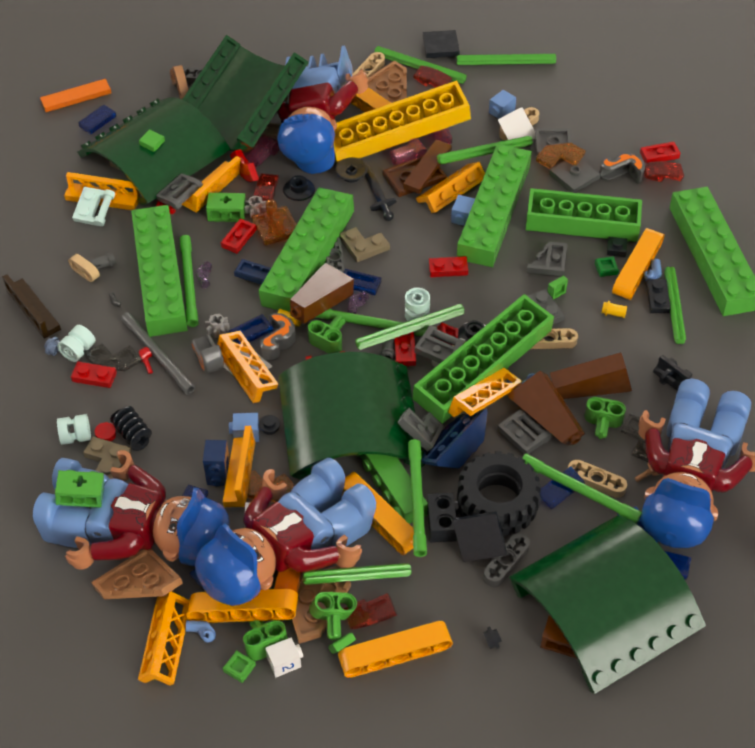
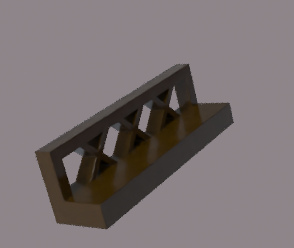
(31, 306)

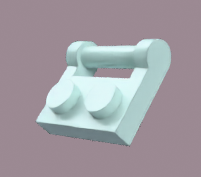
(88, 206)

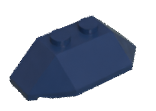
(457, 441)

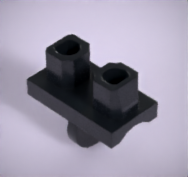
(670, 372)

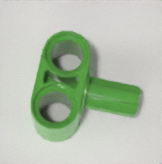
(326, 336)
(604, 414)
(333, 611)
(262, 636)

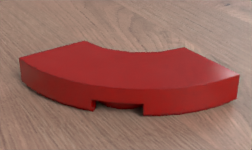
(247, 169)

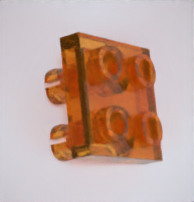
(274, 224)

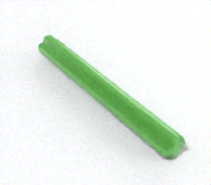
(676, 311)
(356, 573)

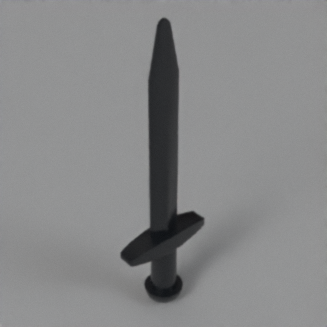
(382, 203)

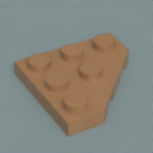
(390, 82)
(138, 577)
(304, 624)

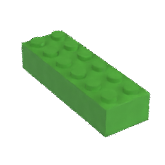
(584, 214)

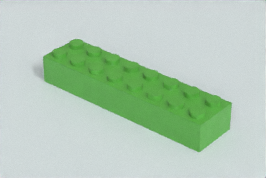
(494, 205)
(306, 247)
(714, 250)
(158, 271)
(483, 354)

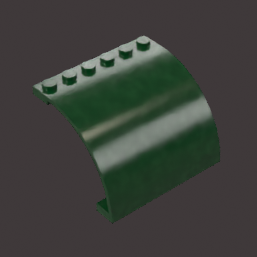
(242, 91)
(188, 145)
(344, 408)
(613, 599)

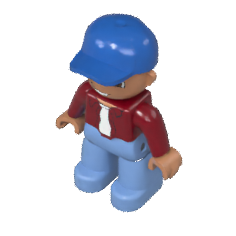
(311, 110)
(681, 505)
(129, 518)
(287, 534)

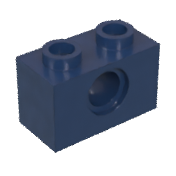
(216, 462)

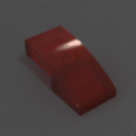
(433, 76)
(660, 169)
(266, 186)
(371, 612)

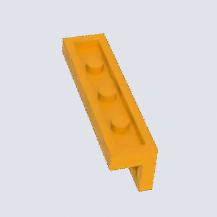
(214, 183)
(452, 186)
(122, 200)
(240, 368)
(479, 392)
(239, 470)
(157, 639)

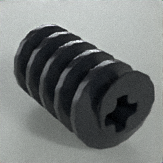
(131, 427)

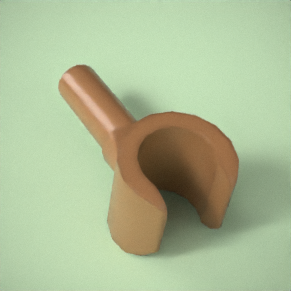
(648, 472)

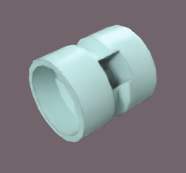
(416, 303)
(76, 342)
(81, 429)

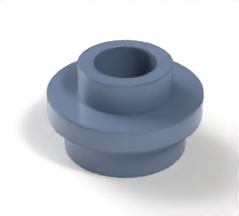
(51, 346)

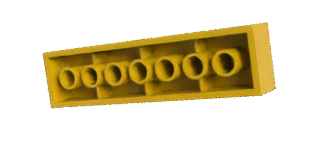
(401, 121)

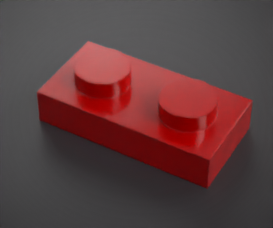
(660, 152)
(238, 236)
(448, 266)
(405, 350)
(93, 374)

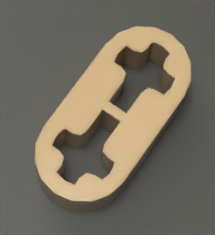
(84, 267)

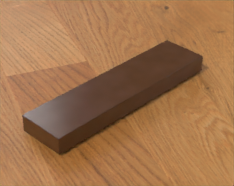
(426, 167)

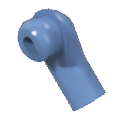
(656, 271)
(203, 628)

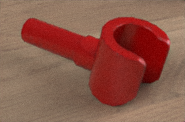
(145, 354)

